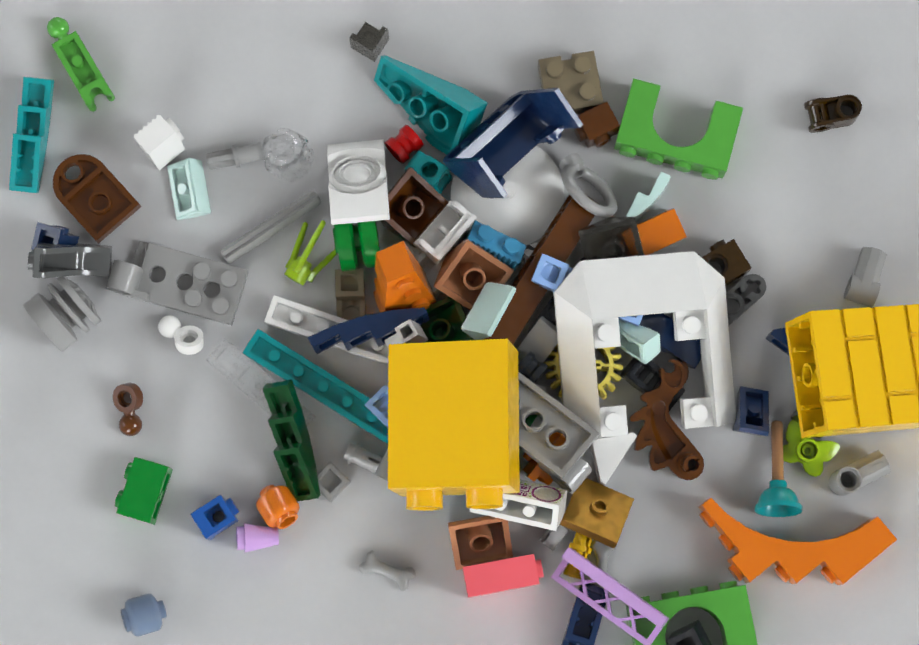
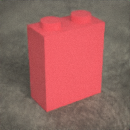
(502, 575)

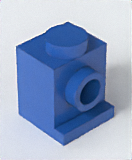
(205, 516)

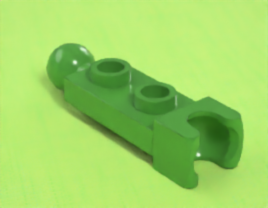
(78, 63)

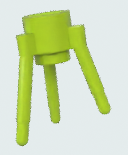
(298, 267)

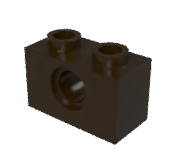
(730, 258)

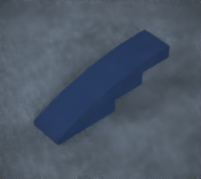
(361, 329)
(686, 350)
(584, 619)

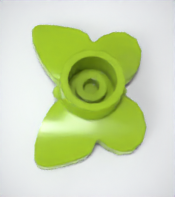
(807, 450)

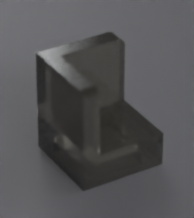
(369, 41)

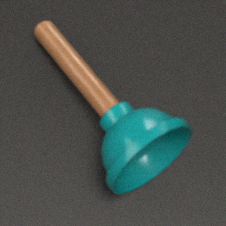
(778, 499)

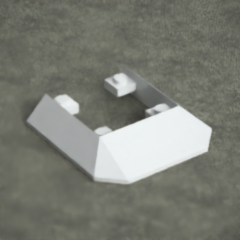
(611, 288)

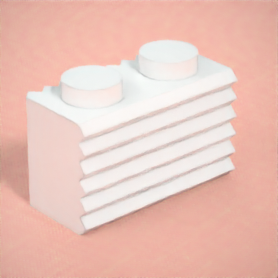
(160, 141)

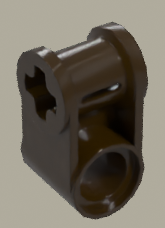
(827, 115)

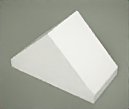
(608, 454)

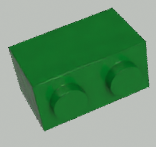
(143, 490)

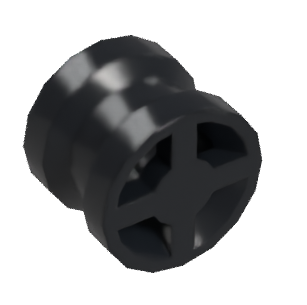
(531, 367)

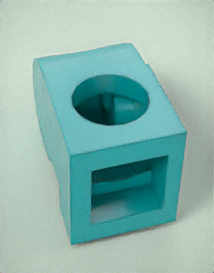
(430, 170)

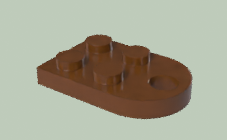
(94, 197)

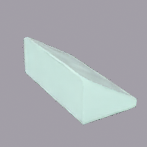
(189, 189)
(488, 310)

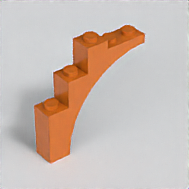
(755, 552)

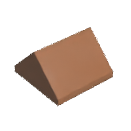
(467, 271)
(480, 541)

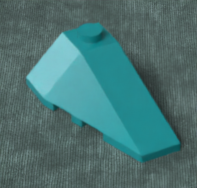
(437, 106)

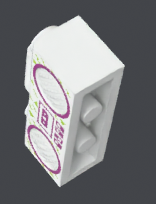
(534, 506)

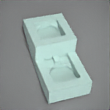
(643, 203)

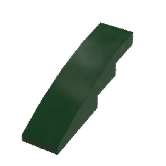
(293, 440)

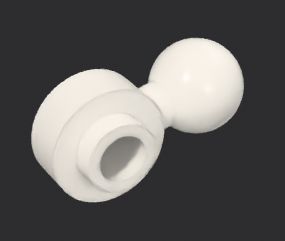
(188, 338)

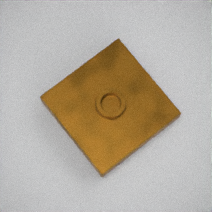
(597, 512)

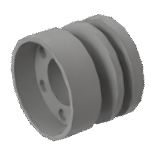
(62, 312)

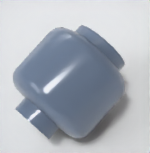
(143, 615)

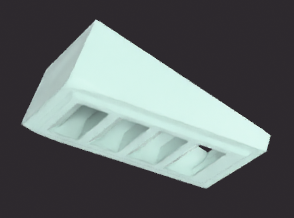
(639, 341)

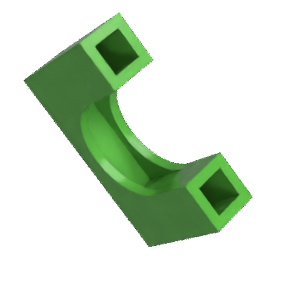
(640, 138)
(727, 606)

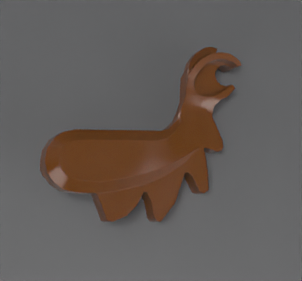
(667, 441)

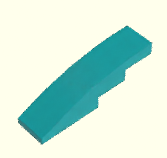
(31, 135)

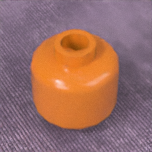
(277, 506)

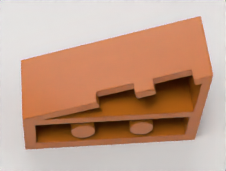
(400, 280)

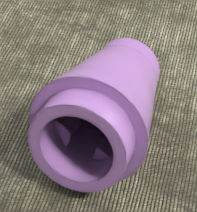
(255, 537)

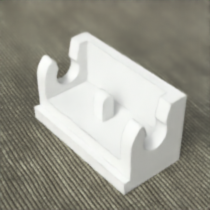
(445, 231)

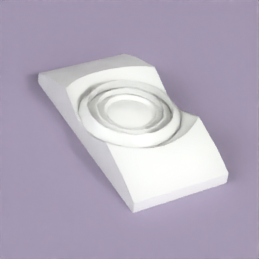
(357, 182)

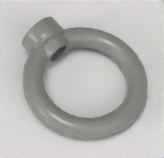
(572, 169)

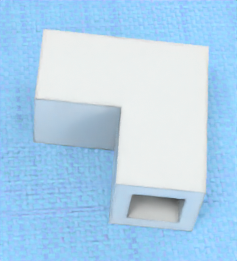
(407, 333)

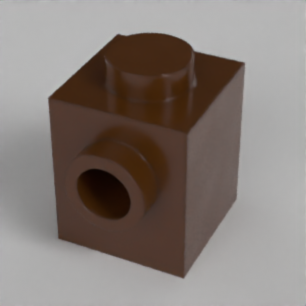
(597, 126)

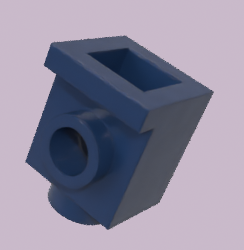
(53, 235)

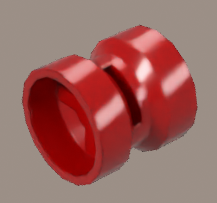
(404, 144)

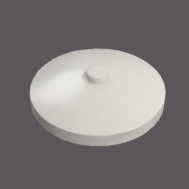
(532, 199)

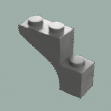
(70, 260)

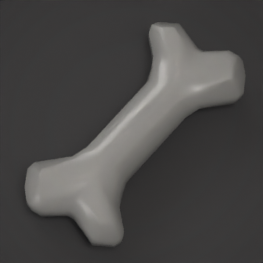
(601, 552)
(401, 576)

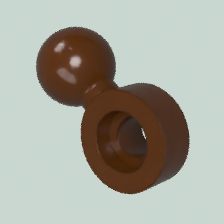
(130, 423)

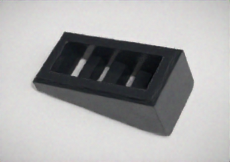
(637, 382)

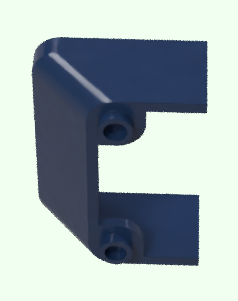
(508, 136)

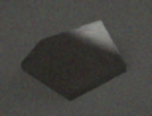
(611, 239)

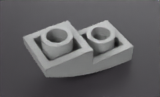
(540, 340)

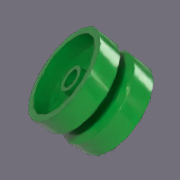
(354, 238)

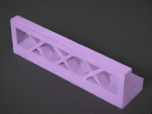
(616, 588)

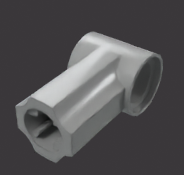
(864, 284)
(860, 473)

